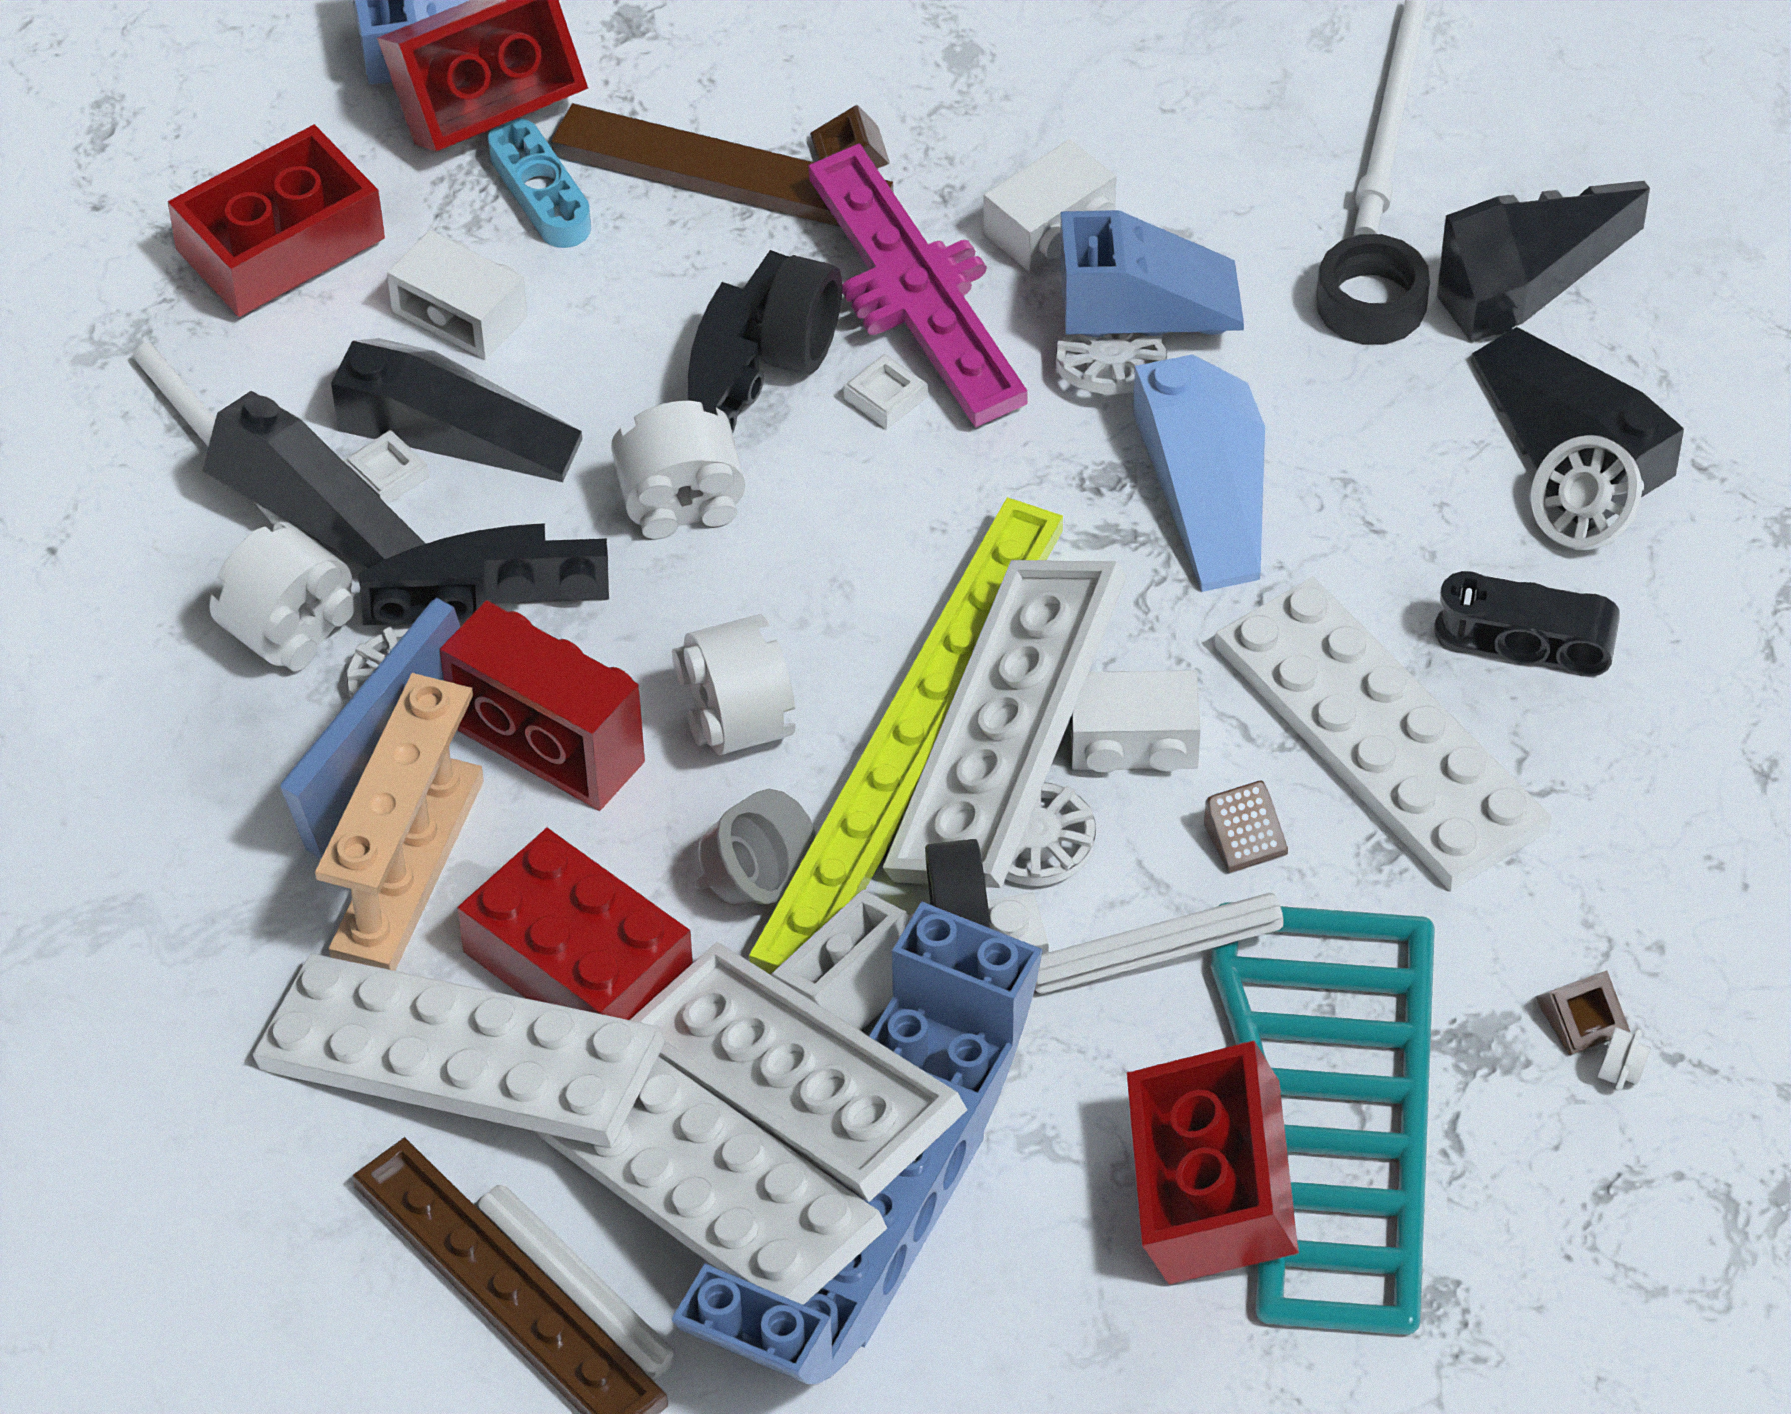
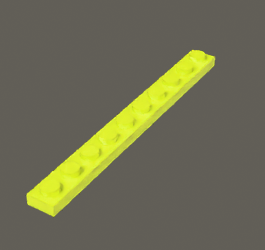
(889, 769)

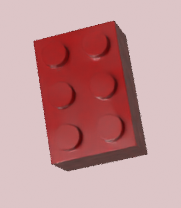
(480, 67)
(276, 220)
(546, 704)
(572, 932)
(1211, 1163)

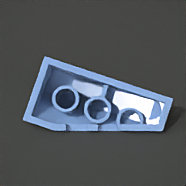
(1209, 463)

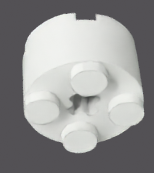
(678, 468)
(283, 595)
(735, 685)

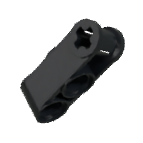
(1528, 623)

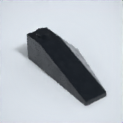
(1516, 256)
(1562, 397)
(447, 410)
(299, 478)

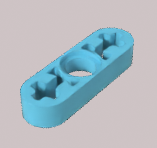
(540, 203)

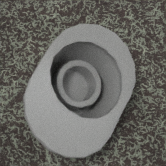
(755, 848)

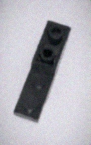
(727, 344)
(480, 566)

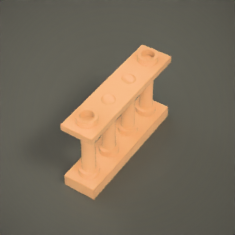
(401, 823)

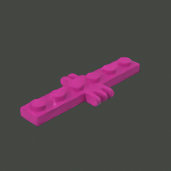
(916, 285)

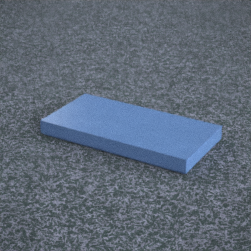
(332, 767)

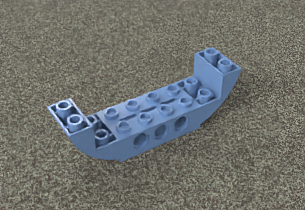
(958, 1018)

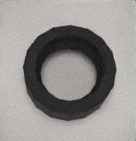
(801, 314)
(1373, 321)
(957, 879)

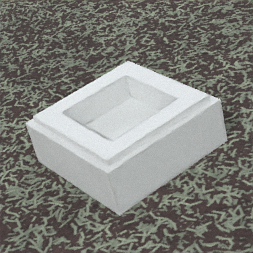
(885, 391)
(388, 466)

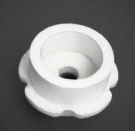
(1624, 1058)

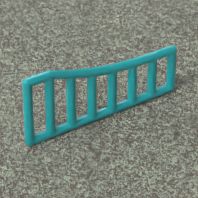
(1411, 1091)

